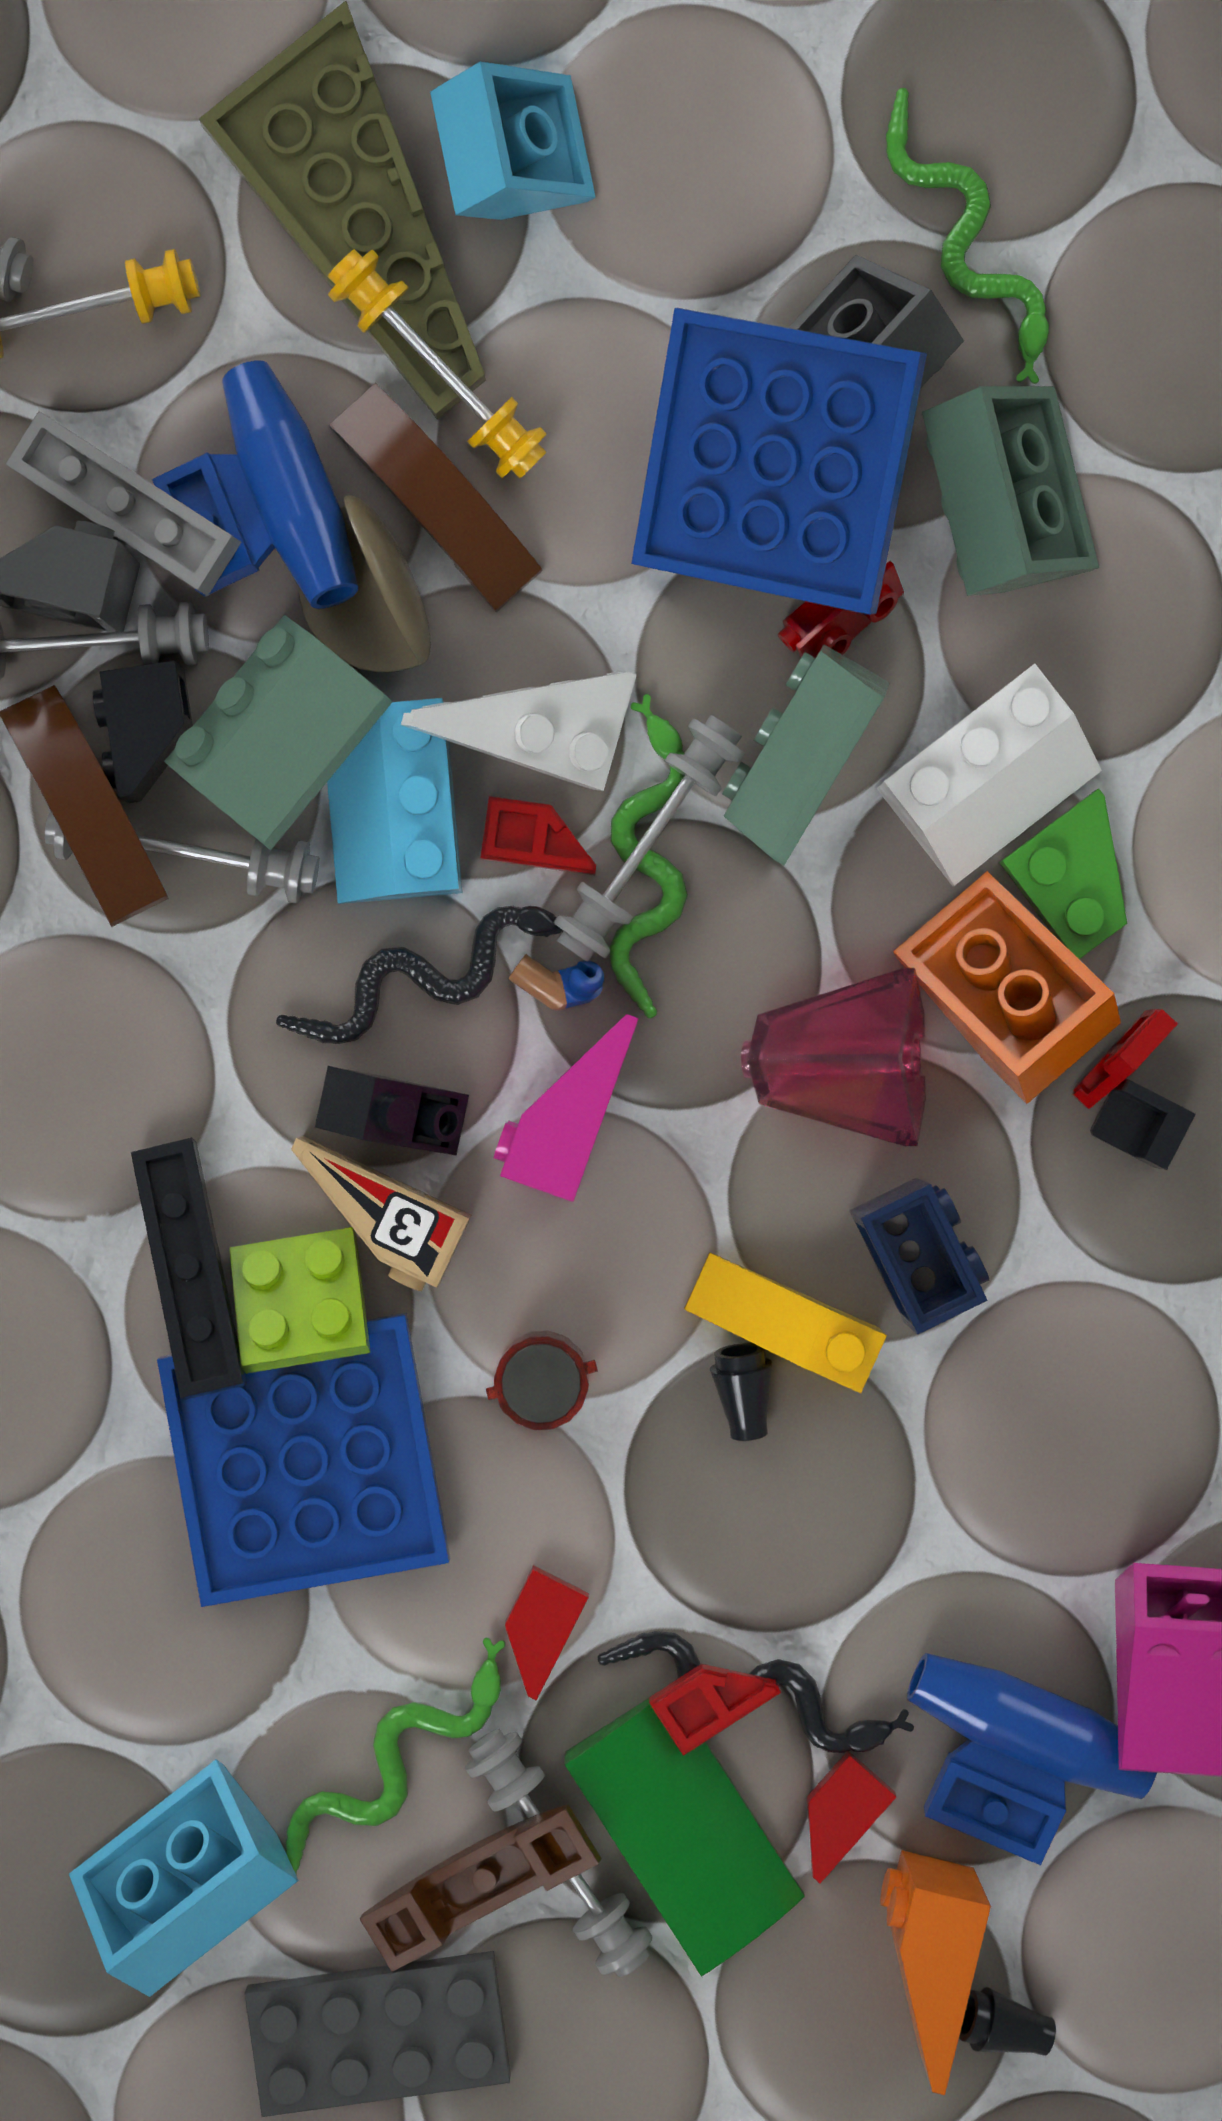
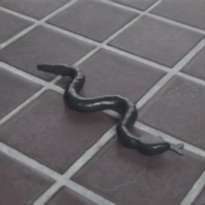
(529, 919)
(859, 1737)

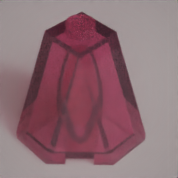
(846, 1058)

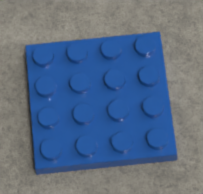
(777, 459)
(308, 1473)

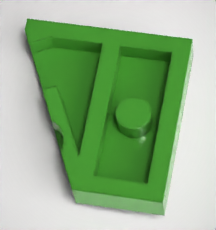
(1073, 876)

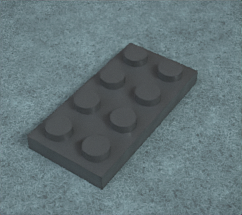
(377, 2034)

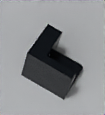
(1142, 1124)

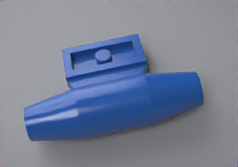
(270, 491)
(1018, 1754)

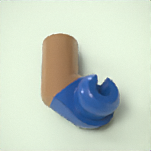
(559, 988)

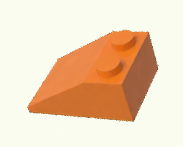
(1010, 986)
(938, 1933)

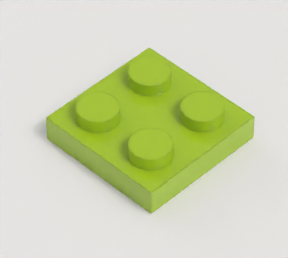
(299, 1300)

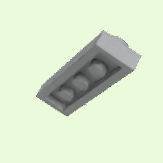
(123, 502)

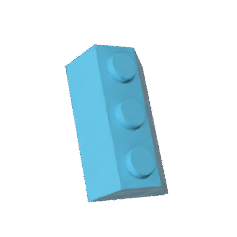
(395, 814)
(181, 1880)

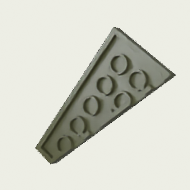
(334, 176)

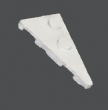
(553, 728)

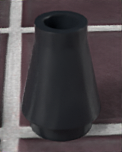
(743, 1387)
(1004, 2025)

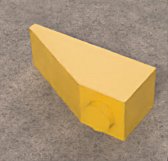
(786, 1322)

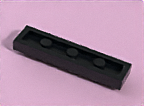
(188, 1268)

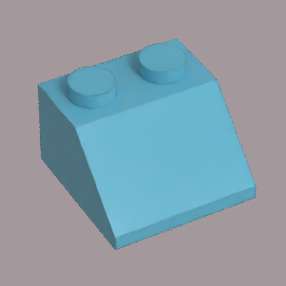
(511, 141)

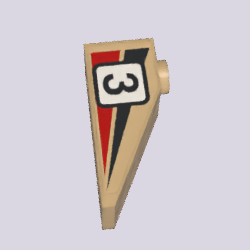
(393, 1219)

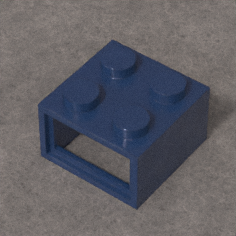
(929, 1224)

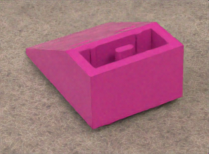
(1169, 1669)

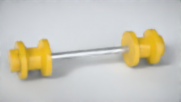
(148, 288)
(366, 289)

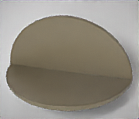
(385, 620)

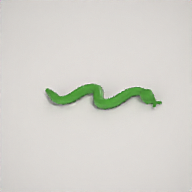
(1034, 327)
(664, 740)
(484, 1693)

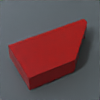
(532, 837)
(1124, 1056)
(541, 1625)
(709, 1702)
(843, 1811)

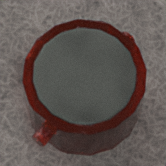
(541, 1380)

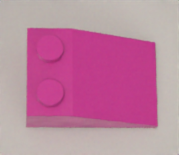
(561, 1126)

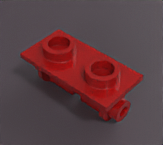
(819, 624)

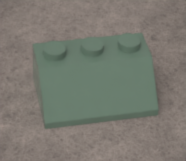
(1009, 488)
(277, 731)
(803, 750)

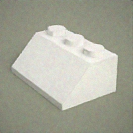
(992, 775)

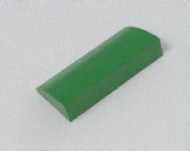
(684, 1835)

